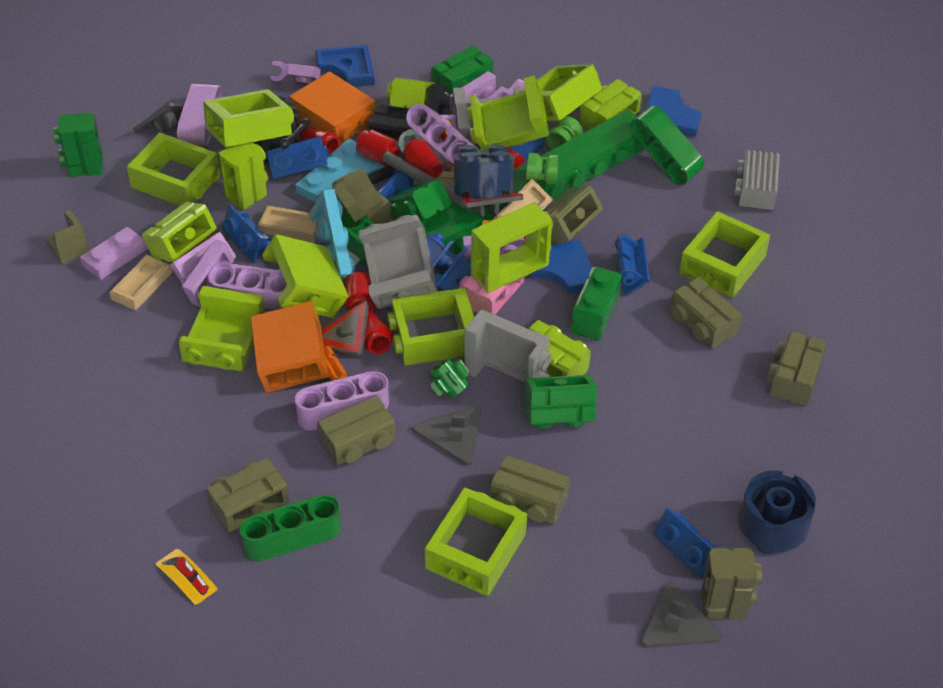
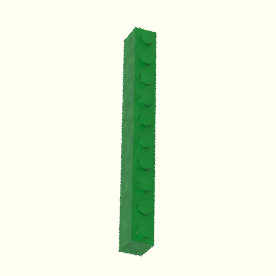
(578, 162)

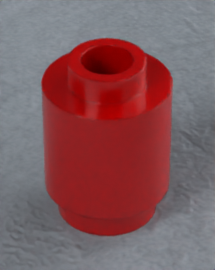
(375, 144)
(357, 290)

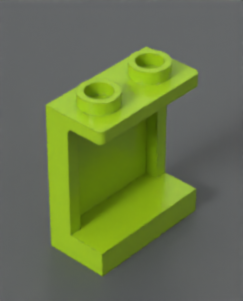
(509, 118)
(308, 274)
(222, 329)

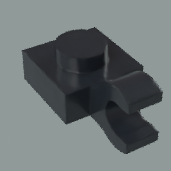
(438, 98)

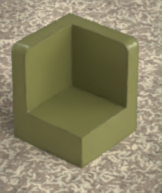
(358, 195)
(69, 241)

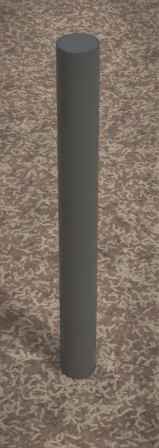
(420, 176)

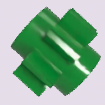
(449, 378)

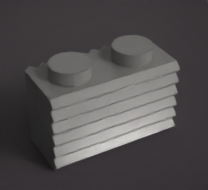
(758, 179)

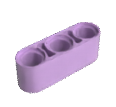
(191, 124)
(433, 128)
(249, 280)
(335, 396)

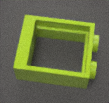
(568, 88)
(247, 117)
(145, 169)
(496, 271)
(726, 278)
(430, 305)
(465, 568)

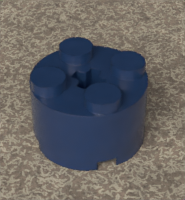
(483, 171)
(777, 511)

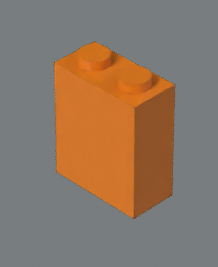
(334, 106)
(289, 347)

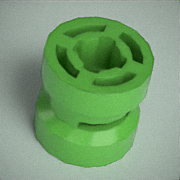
(563, 131)
(535, 168)

